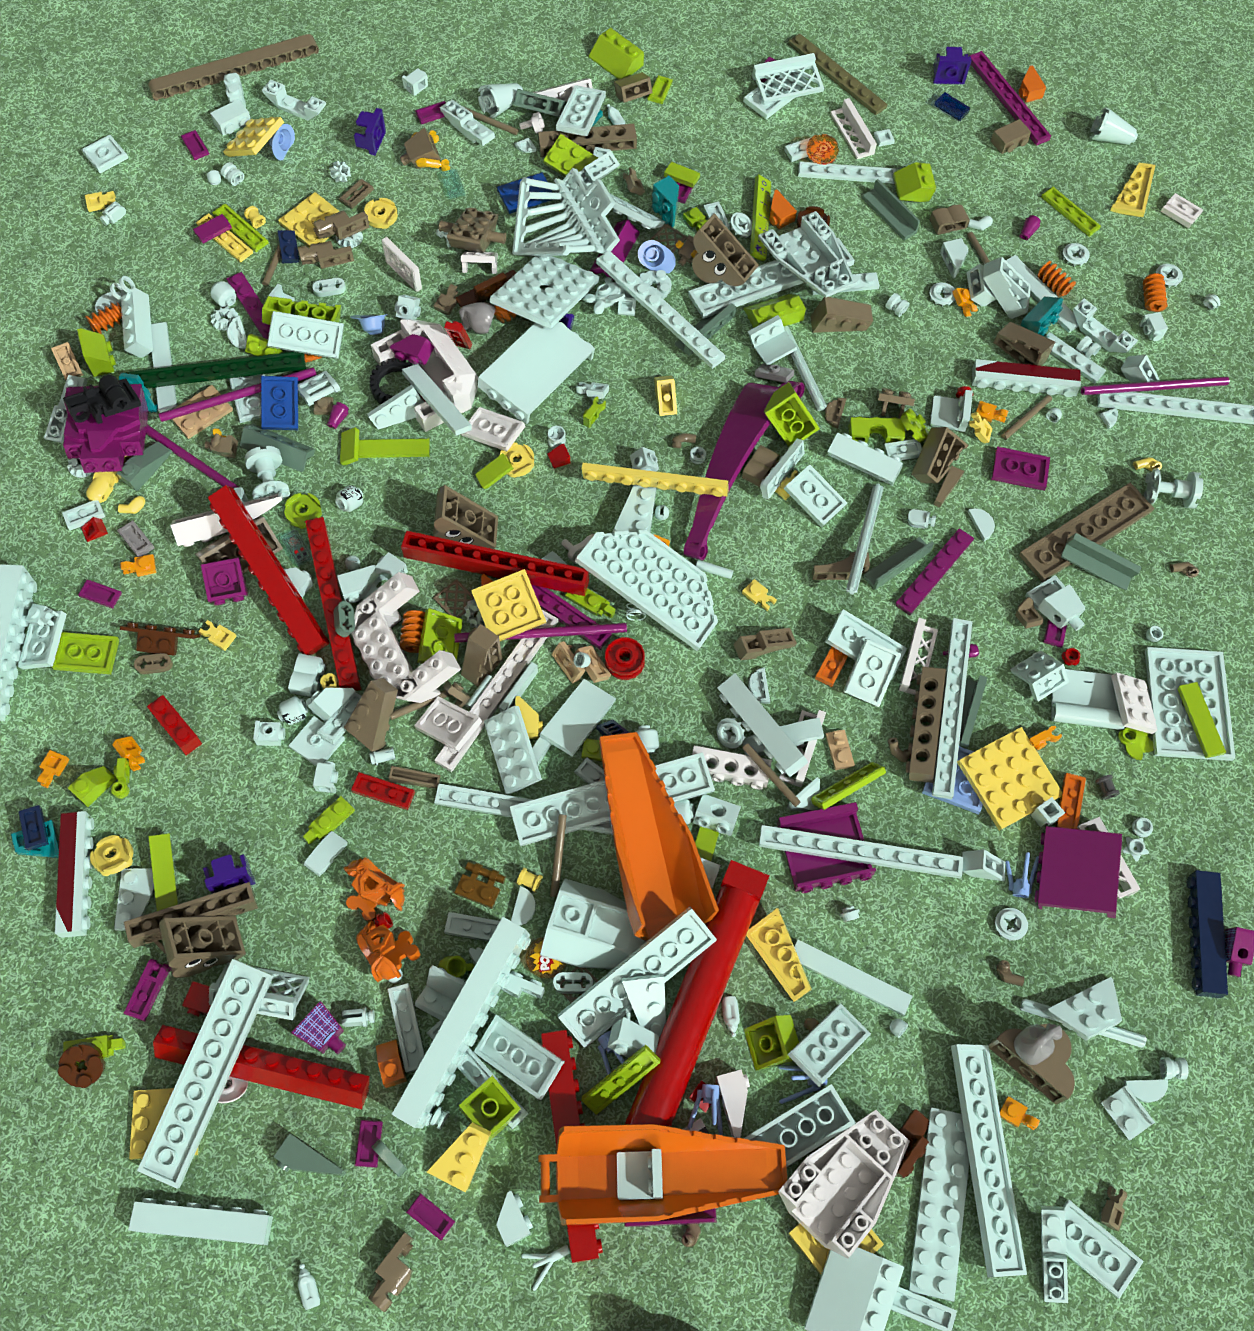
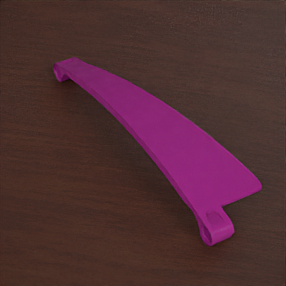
(737, 439)

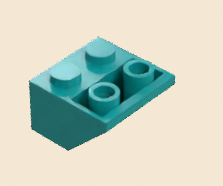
(665, 199)
(1043, 315)

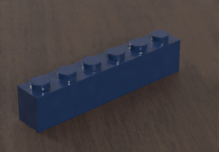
(1208, 934)

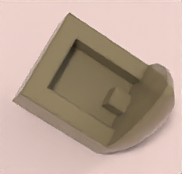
(1028, 614)
(457, 691)

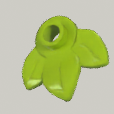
(1138, 744)

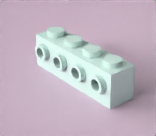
(864, 458)

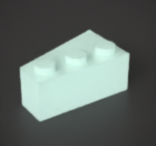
(1008, 287)

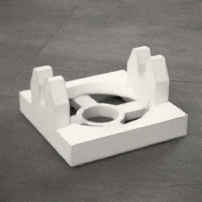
(486, 257)

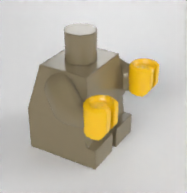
(686, 250)
(222, 445)

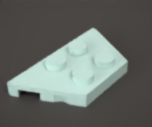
(1089, 1010)

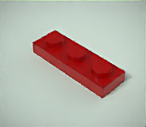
(458, 334)
(383, 791)

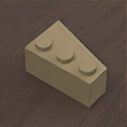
(1024, 344)

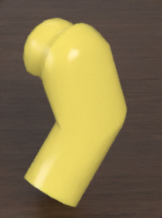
(1148, 463)
(133, 507)

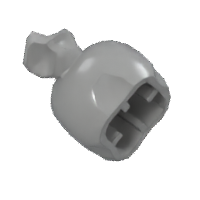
(477, 316)
(1037, 1043)

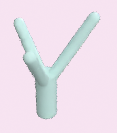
(546, 1258)

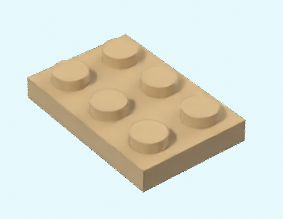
(198, 421)

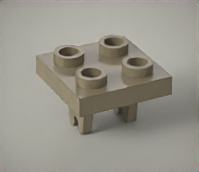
(887, 395)

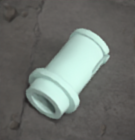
(382, 756)

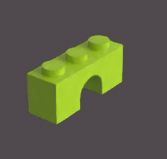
(890, 428)

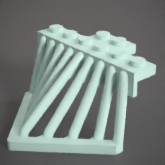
(583, 207)

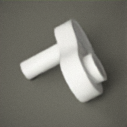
(536, 121)
(575, 550)

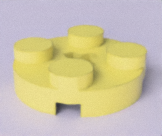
(384, 220)
(526, 462)
(121, 860)

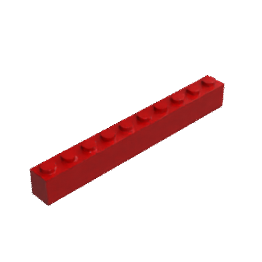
(494, 562)
(268, 571)
(331, 597)
(274, 1070)
(566, 1113)

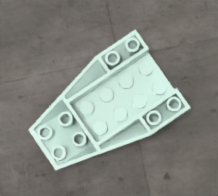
(811, 255)
(589, 928)

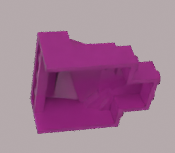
(105, 444)

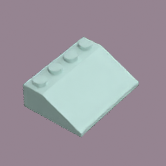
(854, 1293)

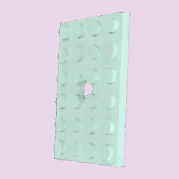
(565, 288)
(1177, 667)

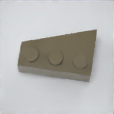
(841, 316)
(937, 455)
(481, 655)
(372, 714)

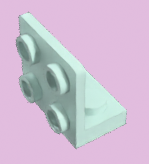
(771, 340)
(951, 412)
(1042, 674)
(439, 993)
(639, 1175)

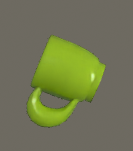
(455, 965)

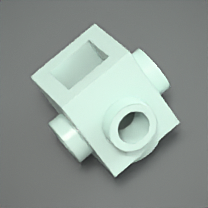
(407, 307)
(644, 460)

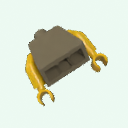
(423, 152)

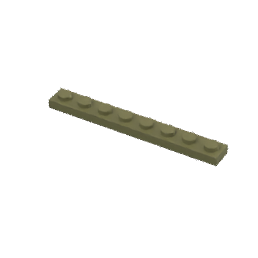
(839, 75)

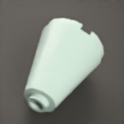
(497, 97)
(1112, 128)

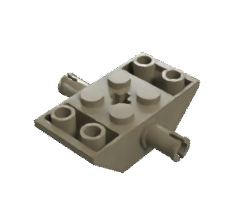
(473, 230)

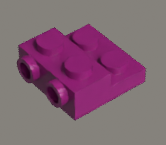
(224, 581)

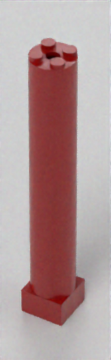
(698, 999)

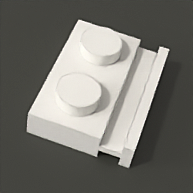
(1182, 210)

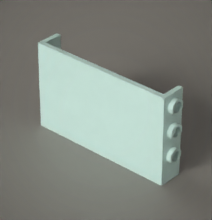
(534, 368)

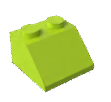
(915, 182)
(96, 352)
(771, 1041)
(490, 1107)

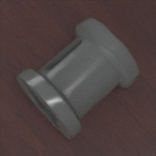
(1107, 787)

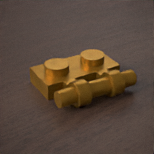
(477, 890)

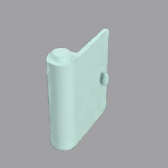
(1086, 701)

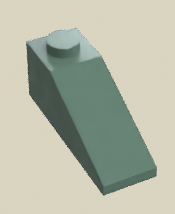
(539, 102)
(141, 467)
(302, 1158)

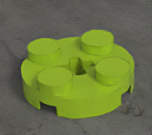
(915, 424)
(304, 501)

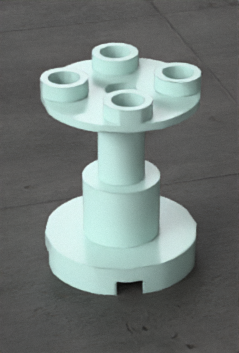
(264, 464)
(1188, 489)

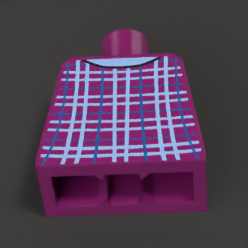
(1239, 949)
(320, 1030)

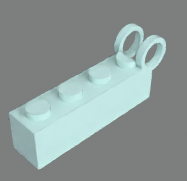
(135, 318)

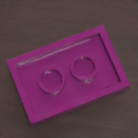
(1020, 468)

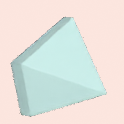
(805, 797)

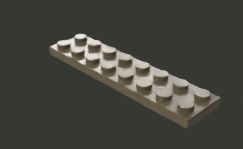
(1096, 524)

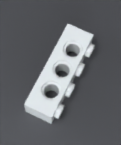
(739, 762)

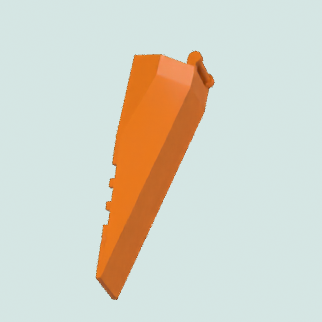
(651, 841)
(697, 1172)

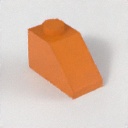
(1032, 86)
(781, 212)
(390, 1064)

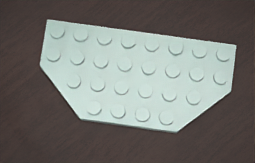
(653, 581)

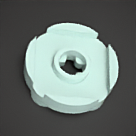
(660, 278)

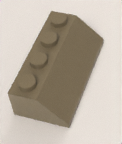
(225, 549)

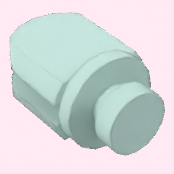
(112, 213)
(920, 519)
(357, 1017)

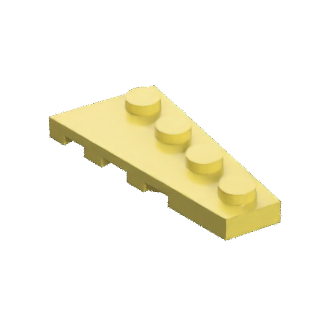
(1135, 193)
(777, 950)

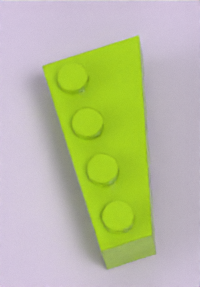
(299, 308)

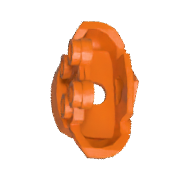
(373, 888)
(386, 955)

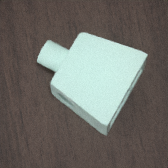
(1063, 608)

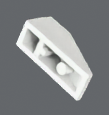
(733, 1096)

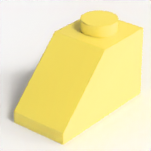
(665, 395)
(530, 718)

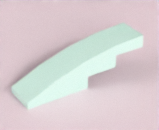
(598, 169)
(797, 733)

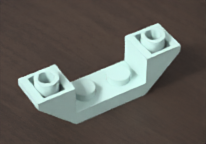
(277, 95)
(1099, 333)

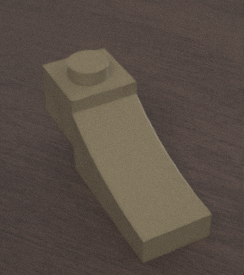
(838, 570)
(764, 642)

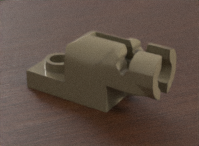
(341, 225)
(325, 254)
(394, 1274)

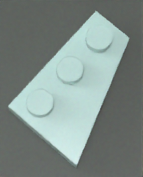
(647, 1000)

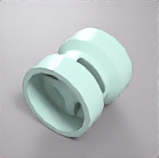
(230, 172)
(897, 304)
(1088, 347)
(556, 436)
(1173, 1068)

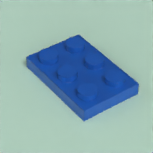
(510, 192)
(279, 403)

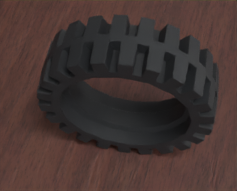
(380, 372)

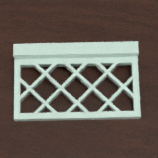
(784, 68)
(277, 1003)

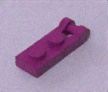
(147, 990)

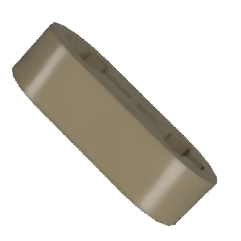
(152, 667)

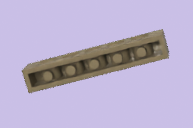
(607, 137)
(925, 770)
(222, 903)

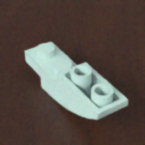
(465, 123)
(57, 422)
(516, 982)
(1054, 1254)

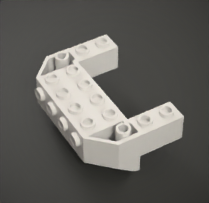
(445, 367)
(381, 648)

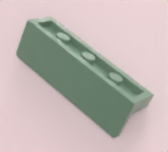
(892, 210)
(710, 325)
(292, 452)
(1099, 561)
(897, 563)
(972, 700)

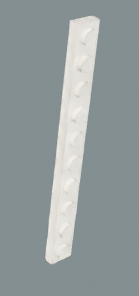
(497, 691)

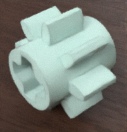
(340, 171)

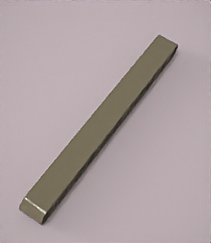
(242, 64)

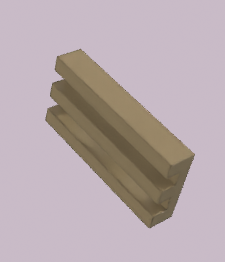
(358, 195)

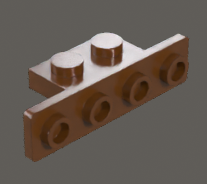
(484, 290)
(157, 640)
(913, 1130)

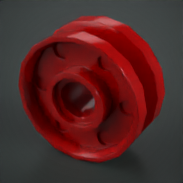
(625, 648)

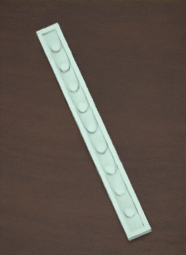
(660, 309)
(1178, 406)
(952, 709)
(491, 803)
(861, 851)

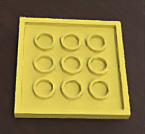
(1009, 778)

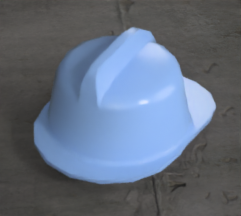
(282, 141)
(653, 250)
(371, 323)

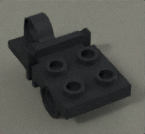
(107, 399)

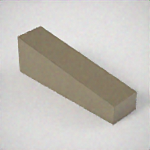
(951, 480)
(413, 777)

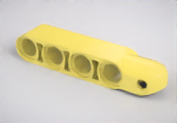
(103, 484)

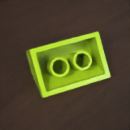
(617, 54)
(787, 307)
(790, 415)

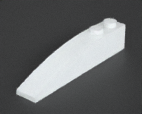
(207, 524)

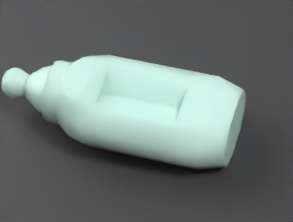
(615, 116)
(731, 1013)
(308, 1289)

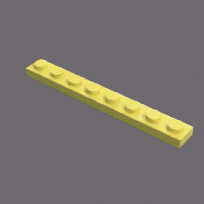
(655, 479)

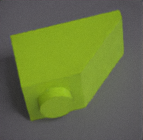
(92, 784)

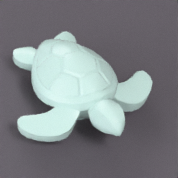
(605, 295)

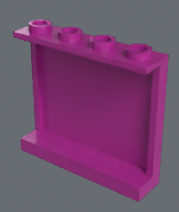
(1079, 870)
(818, 871)

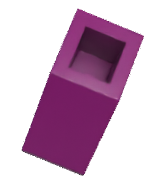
(413, 348)

